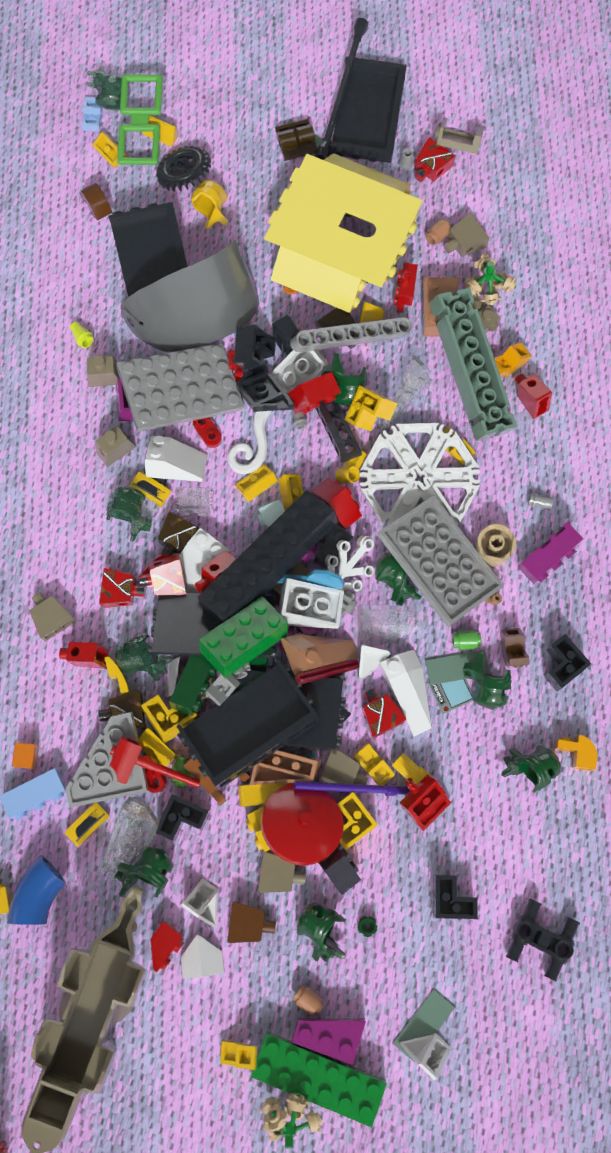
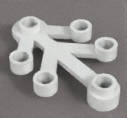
(346, 567)

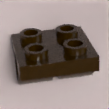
(296, 139)

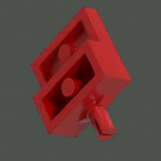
(405, 286)
(424, 801)

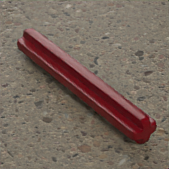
(327, 671)

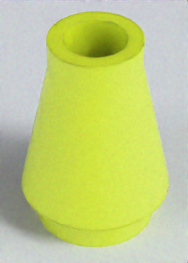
(81, 335)

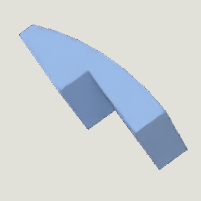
(92, 115)

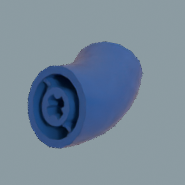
(35, 894)

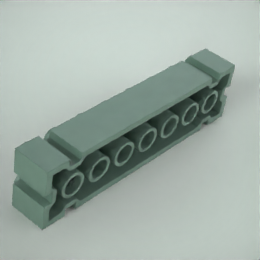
(472, 364)

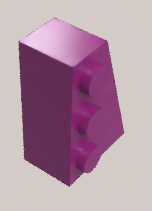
(551, 554)
(330, 1037)

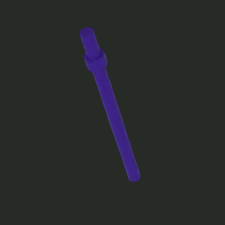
(388, 789)

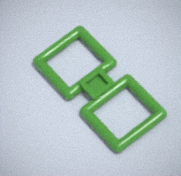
(140, 119)

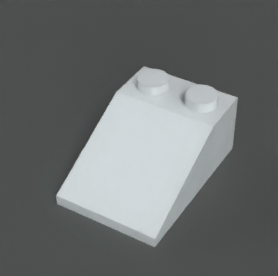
(299, 368)
(174, 460)
(196, 554)
(310, 604)

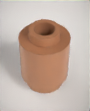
(438, 232)
(308, 1000)

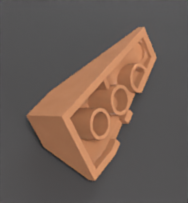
(312, 652)

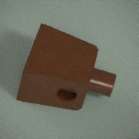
(248, 924)

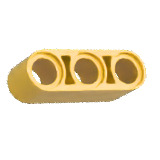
(257, 794)

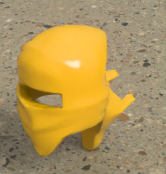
(208, 201)

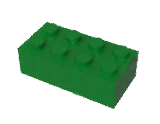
(243, 637)

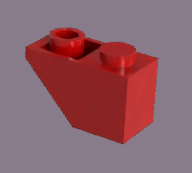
(163, 943)

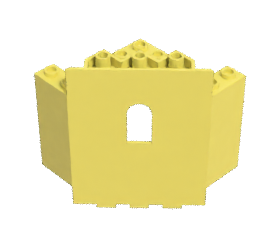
(327, 259)

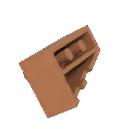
(430, 289)
(285, 768)

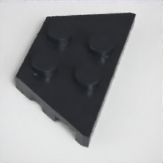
(263, 391)

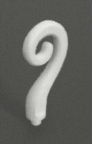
(259, 428)

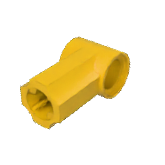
(350, 470)
(409, 769)

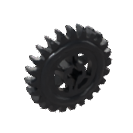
(179, 171)

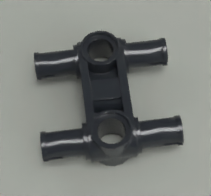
(543, 940)

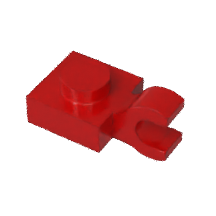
(238, 370)

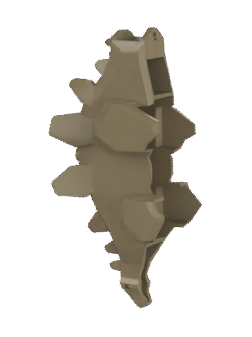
(76, 1048)

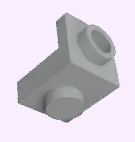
(222, 689)

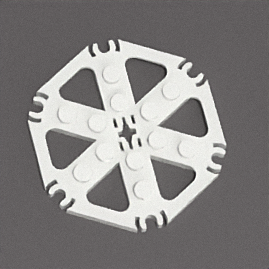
(425, 466)

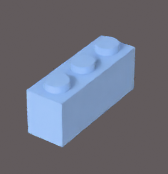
(33, 794)

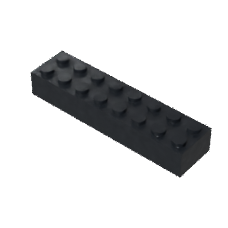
(269, 557)

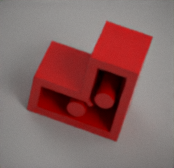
(313, 392)
(340, 500)

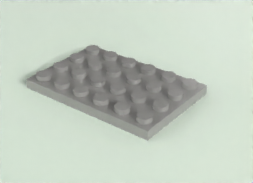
(179, 387)
(440, 560)

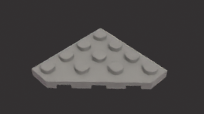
(95, 778)

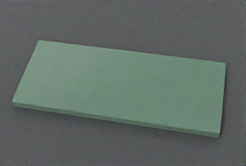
(451, 667)
(426, 1020)

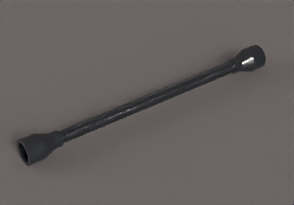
(360, 28)

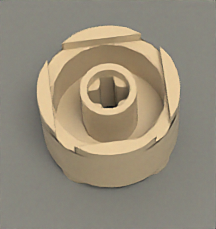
(504, 542)

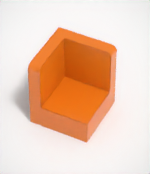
(25, 756)

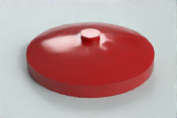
(301, 825)

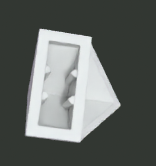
(370, 660)
(203, 902)
(201, 959)
(428, 1053)

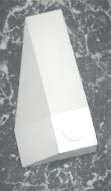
(407, 684)

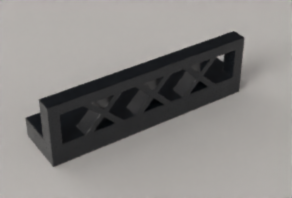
(333, 431)

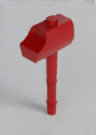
(127, 755)

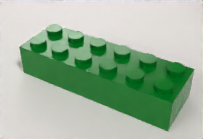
(319, 1079)

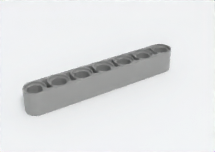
(344, 337)

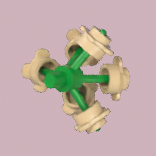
(495, 281)
(276, 1119)

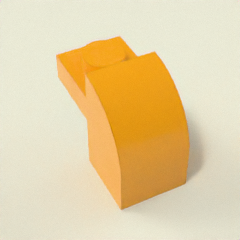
(512, 359)
(583, 751)

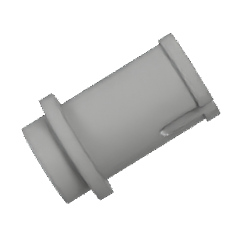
(406, 161)
(299, 421)
(540, 501)

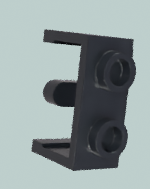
(283, 332)

